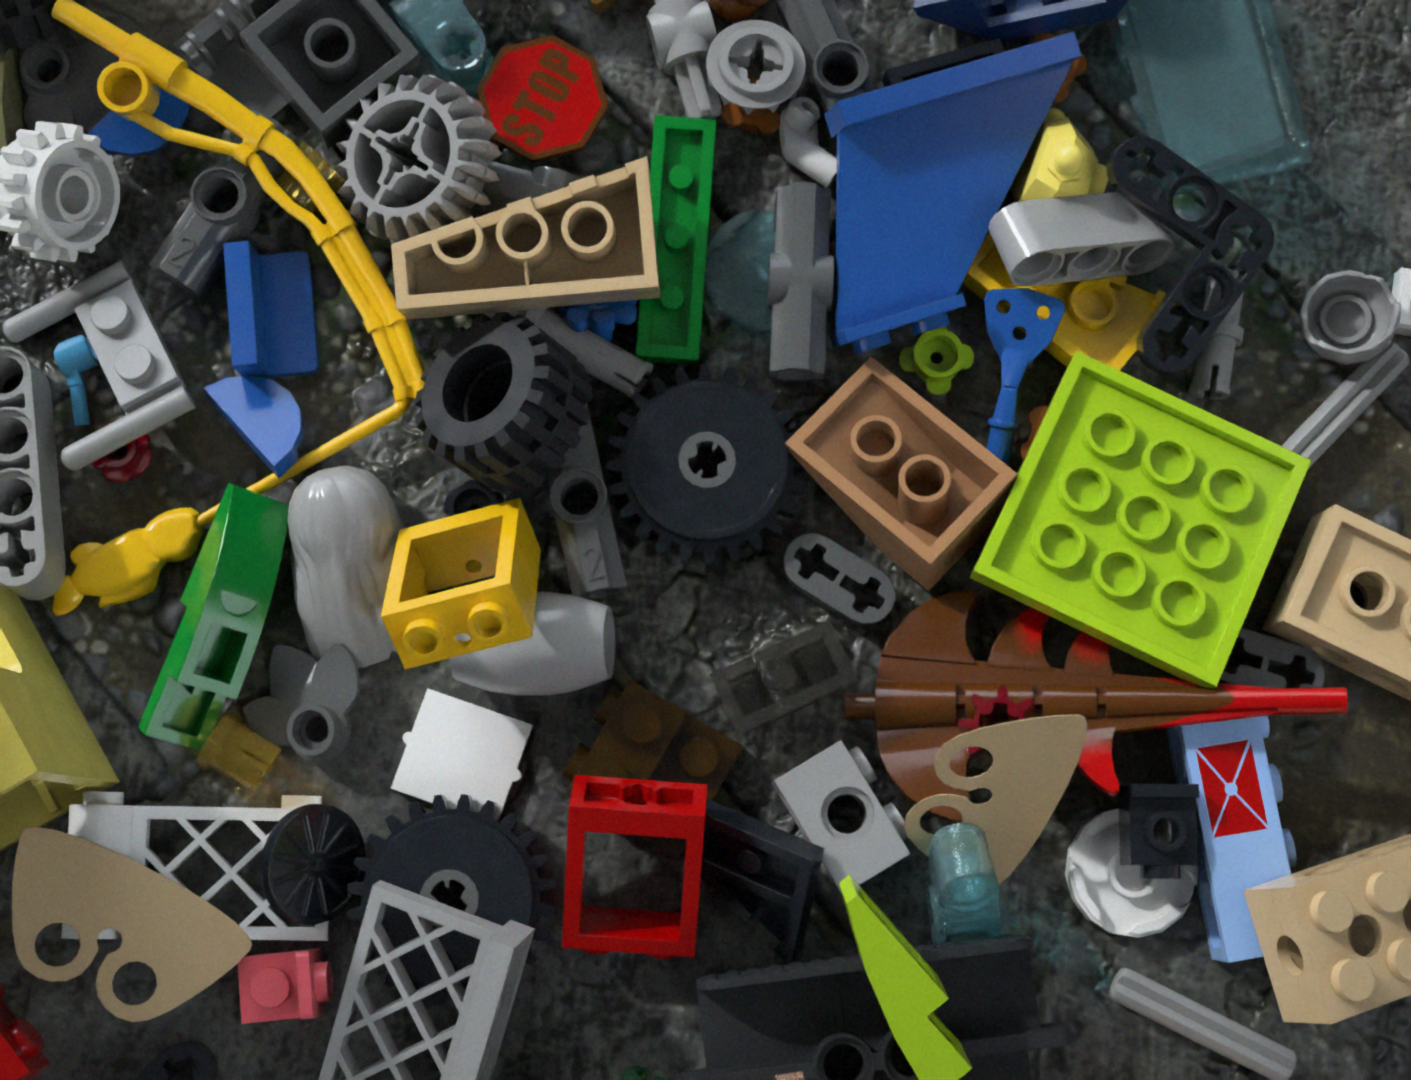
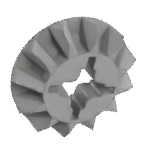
(734, 50)

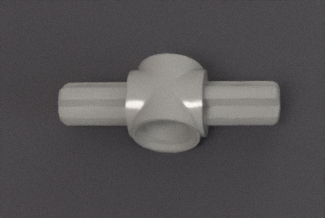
(680, 42)

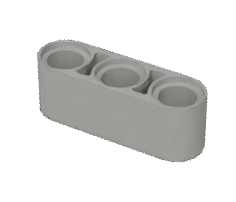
(1078, 239)

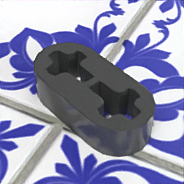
(846, 567)
(1274, 652)

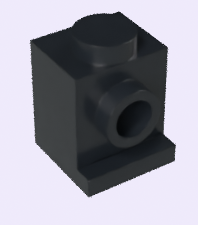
(1139, 811)

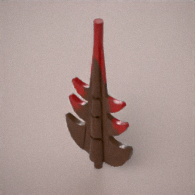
(931, 675)

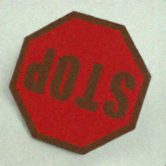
(543, 98)

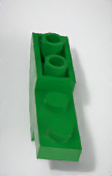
(222, 619)

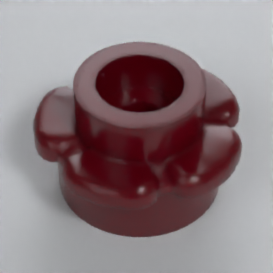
(131, 465)

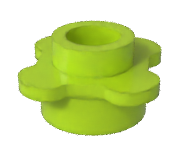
(937, 376)

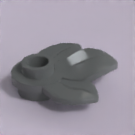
(73, 94)
(301, 695)

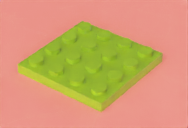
(1142, 521)

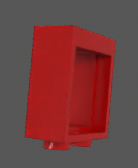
(640, 810)

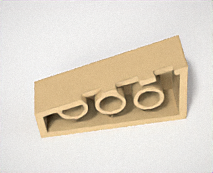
(537, 252)

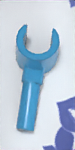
(73, 358)

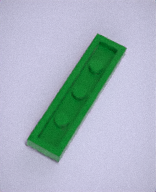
(681, 212)

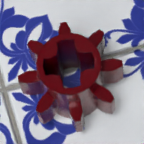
(988, 711)

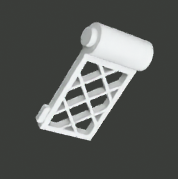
(127, 832)

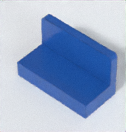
(270, 312)

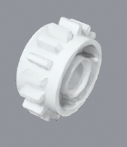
(57, 191)

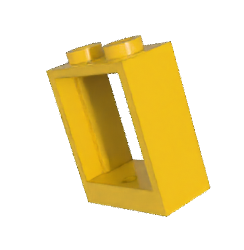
(455, 552)

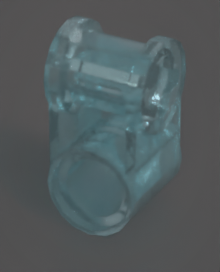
(442, 33)
(961, 884)

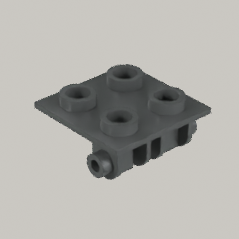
(220, 57)

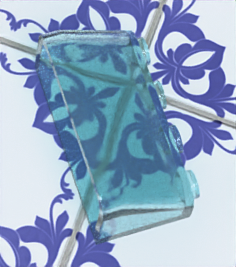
(1214, 86)

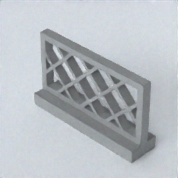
(481, 1008)

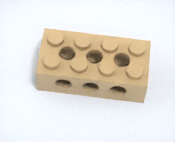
(1317, 604)
(1338, 934)

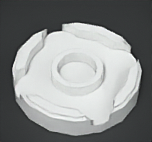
(1114, 893)

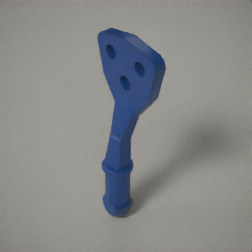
(1016, 353)

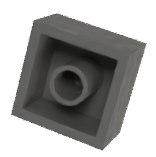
(329, 58)

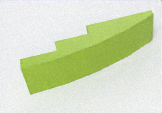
(905, 990)

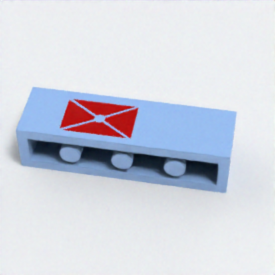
(1236, 825)

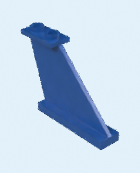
(923, 180)

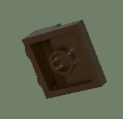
(656, 742)

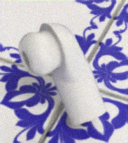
(800, 142)

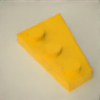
(1099, 314)

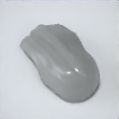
(341, 560)

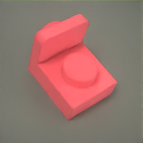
(284, 985)

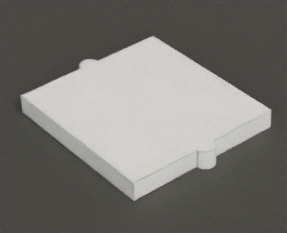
(461, 751)

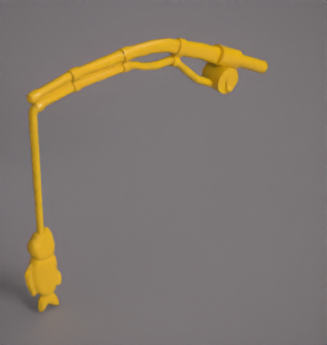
(133, 561)

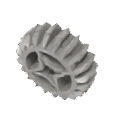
(445, 133)

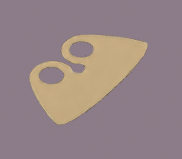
(1026, 783)
(99, 889)

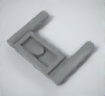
(127, 350)

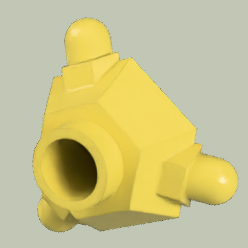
(1059, 163)

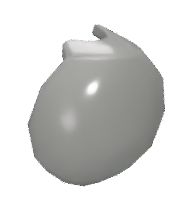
(1349, 317)

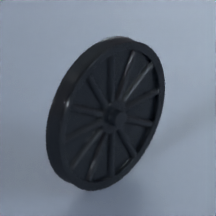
(311, 863)

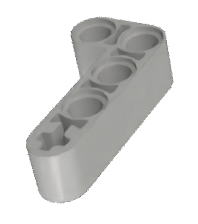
(34, 471)

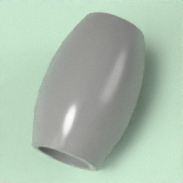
(568, 651)

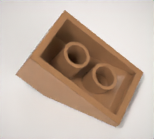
(902, 472)

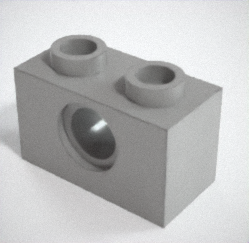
(807, 795)

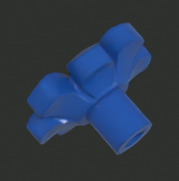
(599, 317)

